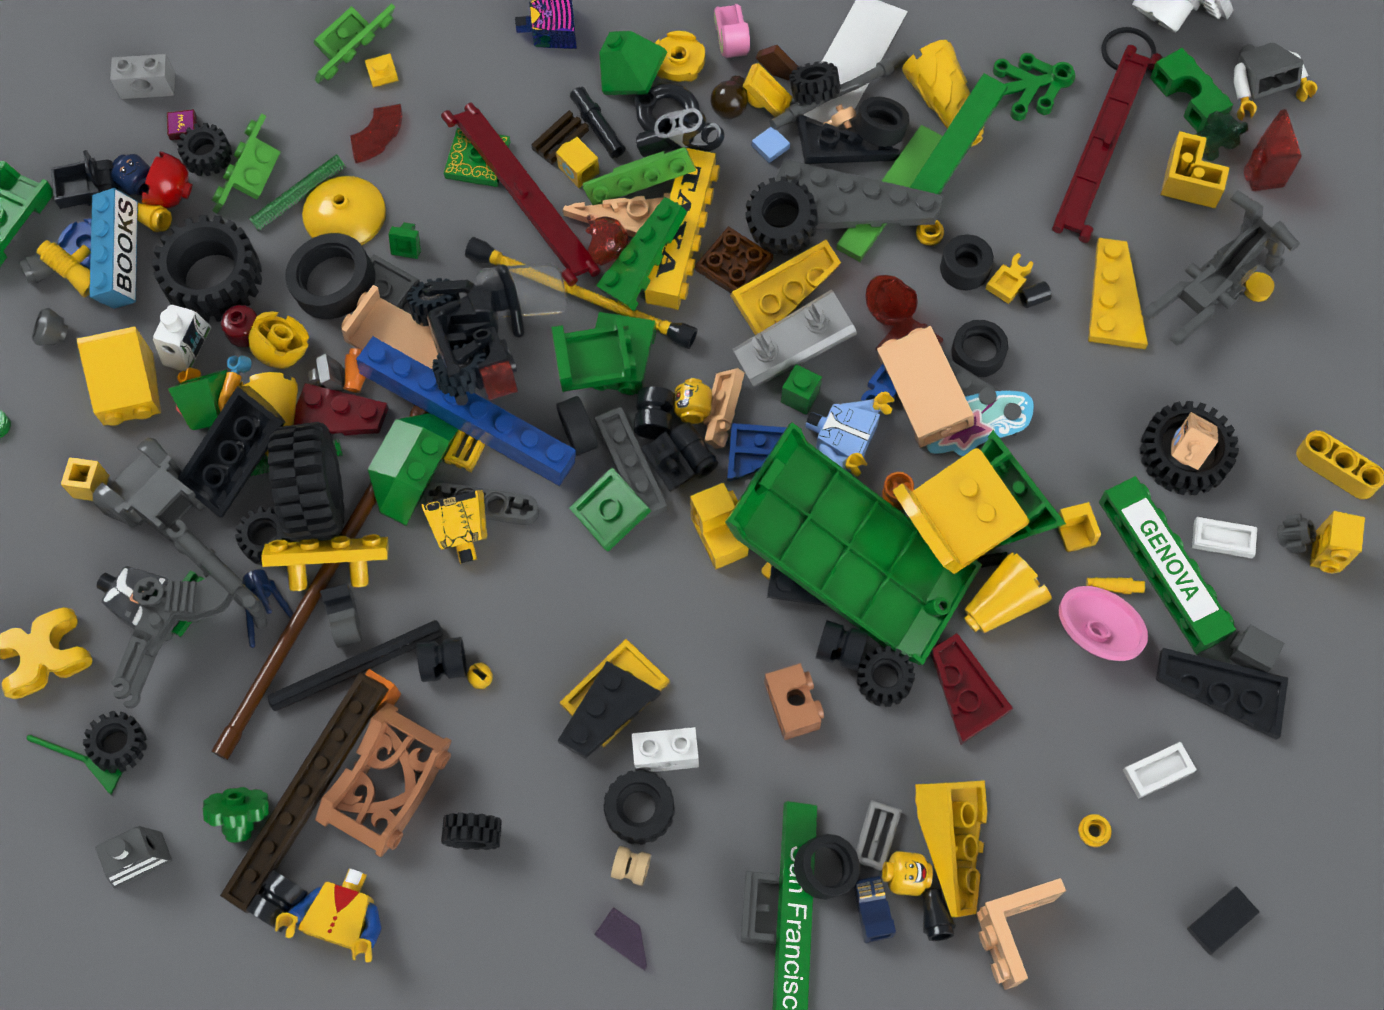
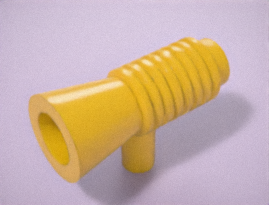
(67, 265)

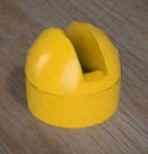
(474, 680)

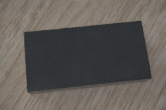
(1223, 920)

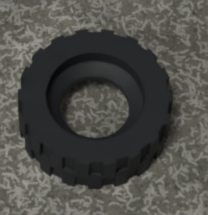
(639, 782)

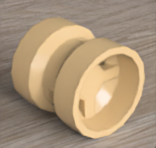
(638, 867)

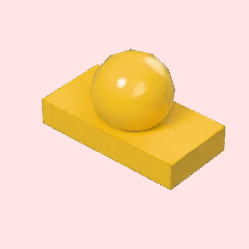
(766, 91)

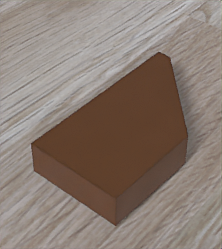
(776, 62)

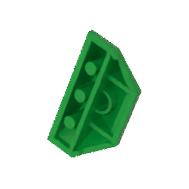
(408, 463)

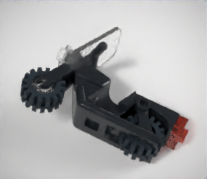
(468, 327)

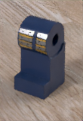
(873, 910)

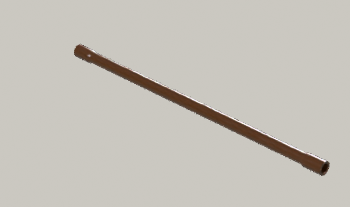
(233, 731)

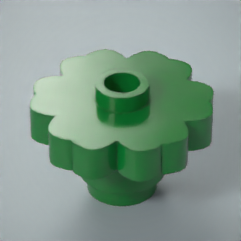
(236, 811)

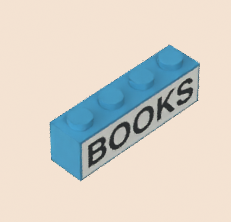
(113, 248)

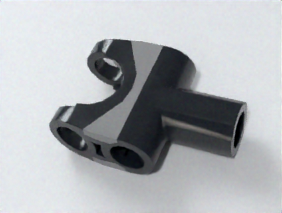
(676, 131)

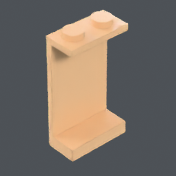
(390, 325)
(926, 386)

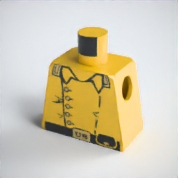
(458, 522)

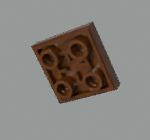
(733, 261)

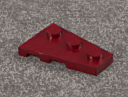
(340, 411)
(968, 689)

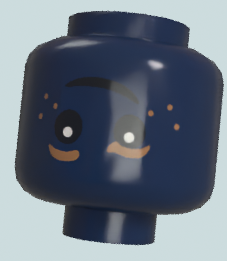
(130, 174)

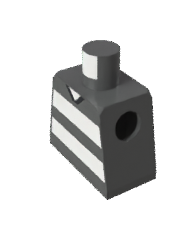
(131, 856)

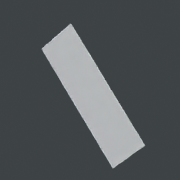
(858, 49)

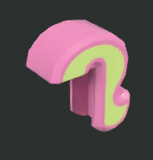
(732, 31)

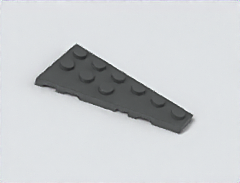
(853, 200)

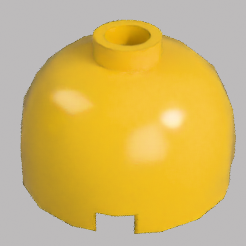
(277, 340)

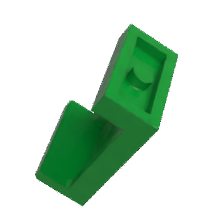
(642, 337)
(593, 356)

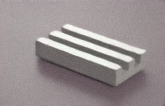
(869, 861)

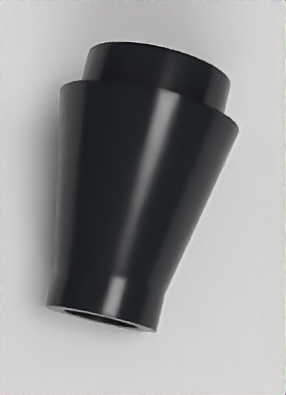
(936, 916)

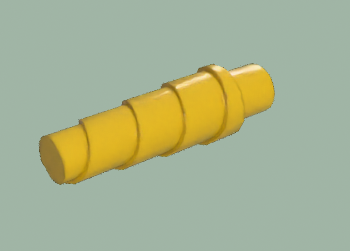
(1117, 585)

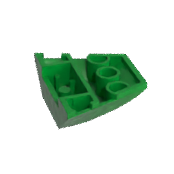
(1035, 505)

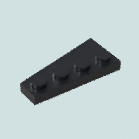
(1234, 690)

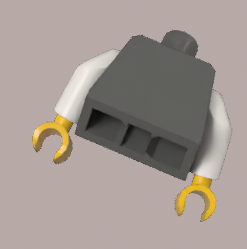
(1267, 71)

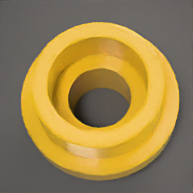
(926, 239)
(1103, 827)

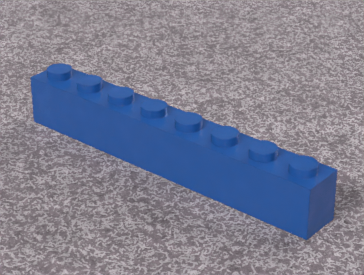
(476, 418)

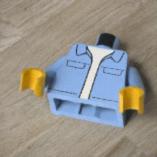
(849, 430)

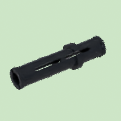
(592, 115)

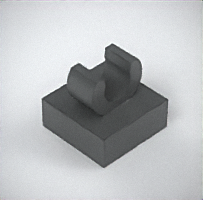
(328, 373)

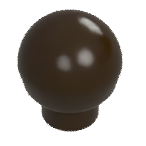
(729, 98)

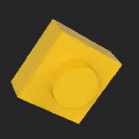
(381, 70)

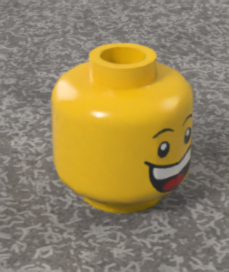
(907, 873)

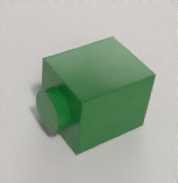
(801, 389)

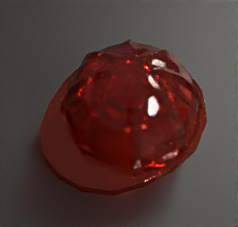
(607, 240)
(890, 300)

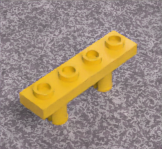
(313, 551)

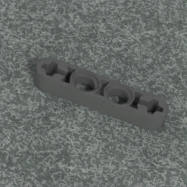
(518, 500)

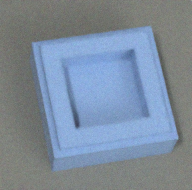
(770, 144)

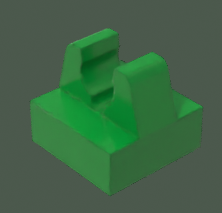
(404, 241)

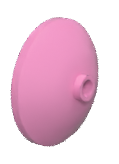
(1103, 623)

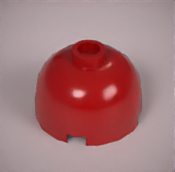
(167, 182)

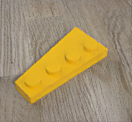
(1115, 299)

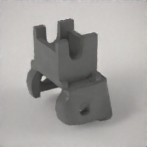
(147, 491)

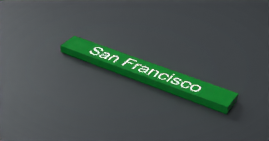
(794, 912)

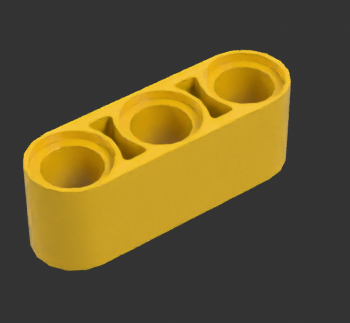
(1326, 464)

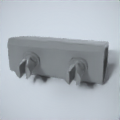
(795, 339)

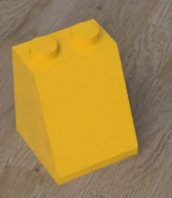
(120, 376)

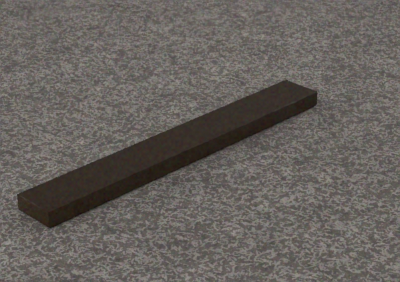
(304, 791)

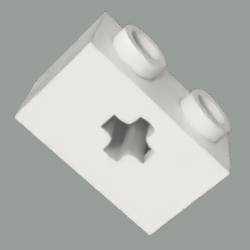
(665, 750)

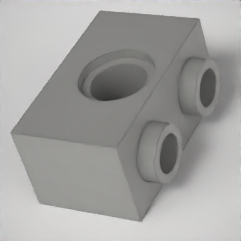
(142, 76)

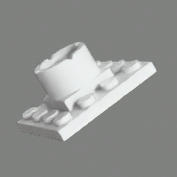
(1173, 13)

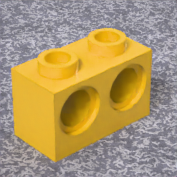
(1337, 542)

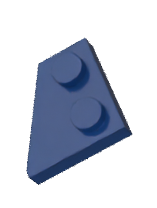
(750, 448)

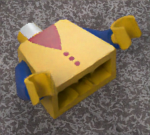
(337, 916)

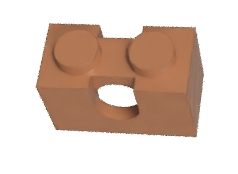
(793, 719)

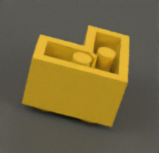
(1190, 177)
(708, 514)

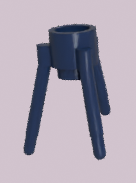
(262, 587)

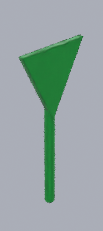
(107, 779)

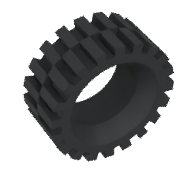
(196, 242)

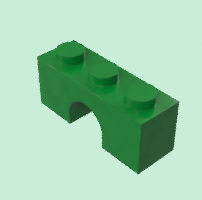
(1181, 74)

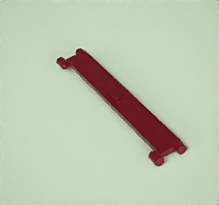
(1102, 143)
(524, 192)

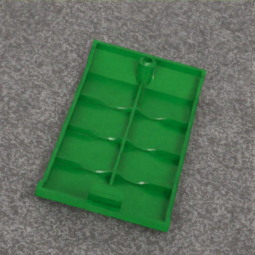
(848, 547)

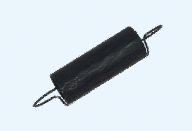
(992, 559)

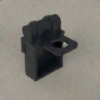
(78, 181)

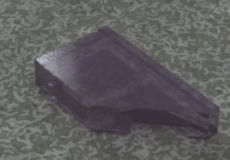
(624, 937)

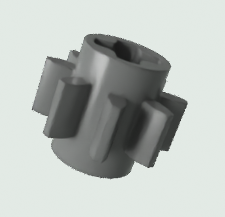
(1296, 533)

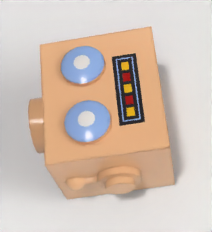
(1194, 441)

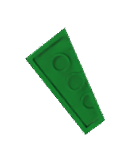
(632, 267)

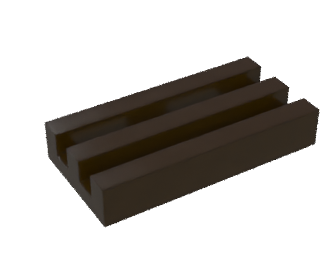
(557, 134)

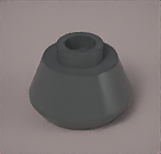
(49, 328)

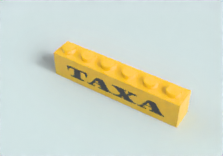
(692, 193)

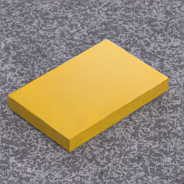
(628, 659)

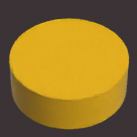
(1259, 287)

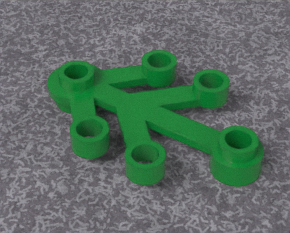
(1031, 83)

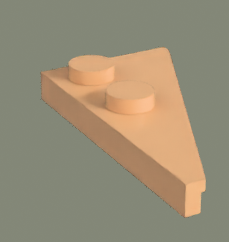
(630, 212)

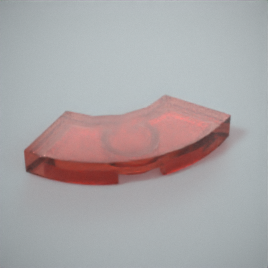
(379, 132)

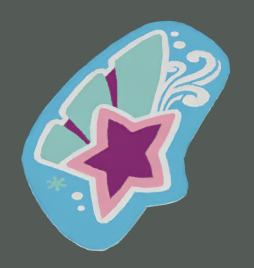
(985, 420)

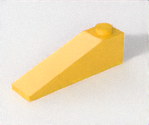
(951, 826)

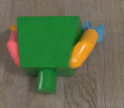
(204, 397)

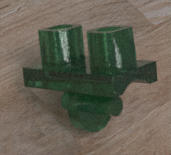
(1221, 131)

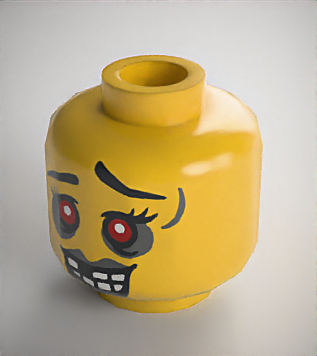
(692, 401)

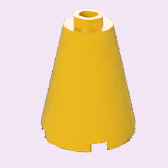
(278, 392)
(1006, 595)

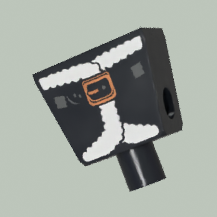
(119, 593)

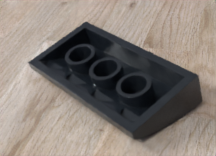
(231, 449)

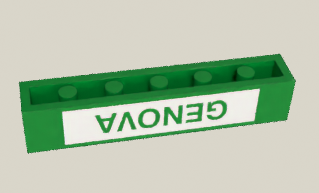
(1167, 565)

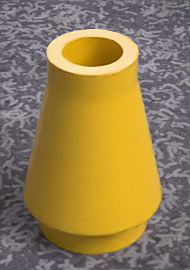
(154, 217)

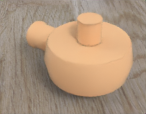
(843, 117)

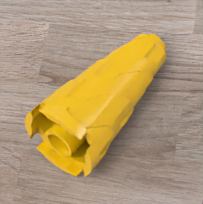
(939, 80)

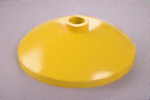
(358, 216)

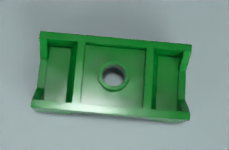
(17, 201)

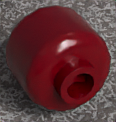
(237, 324)

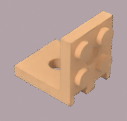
(996, 933)

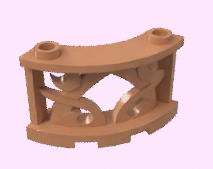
(377, 737)

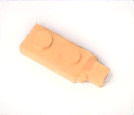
(724, 402)

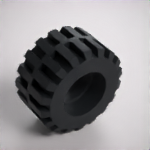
(775, 194)

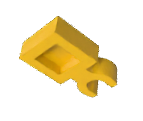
(1008, 281)

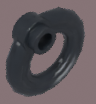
(658, 92)

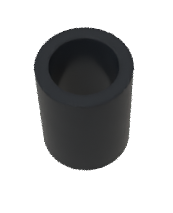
(1035, 294)

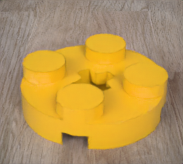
(687, 67)

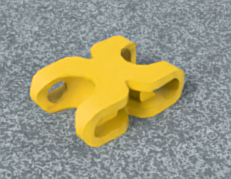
(41, 653)

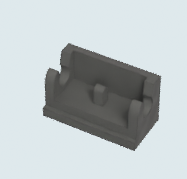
(760, 908)

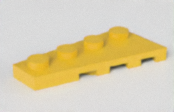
(784, 287)

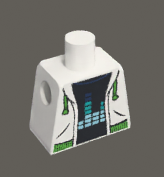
(180, 337)

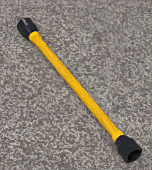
(679, 333)

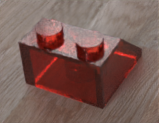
(1274, 155)

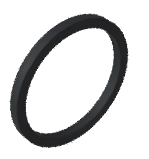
(1125, 30)

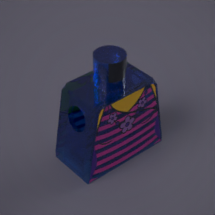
(550, 24)

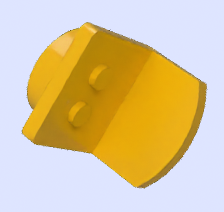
(963, 511)

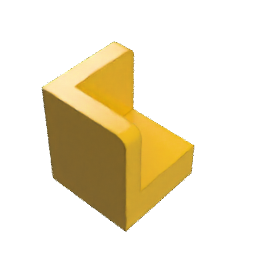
(1080, 527)

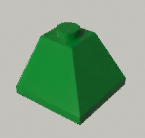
(629, 63)

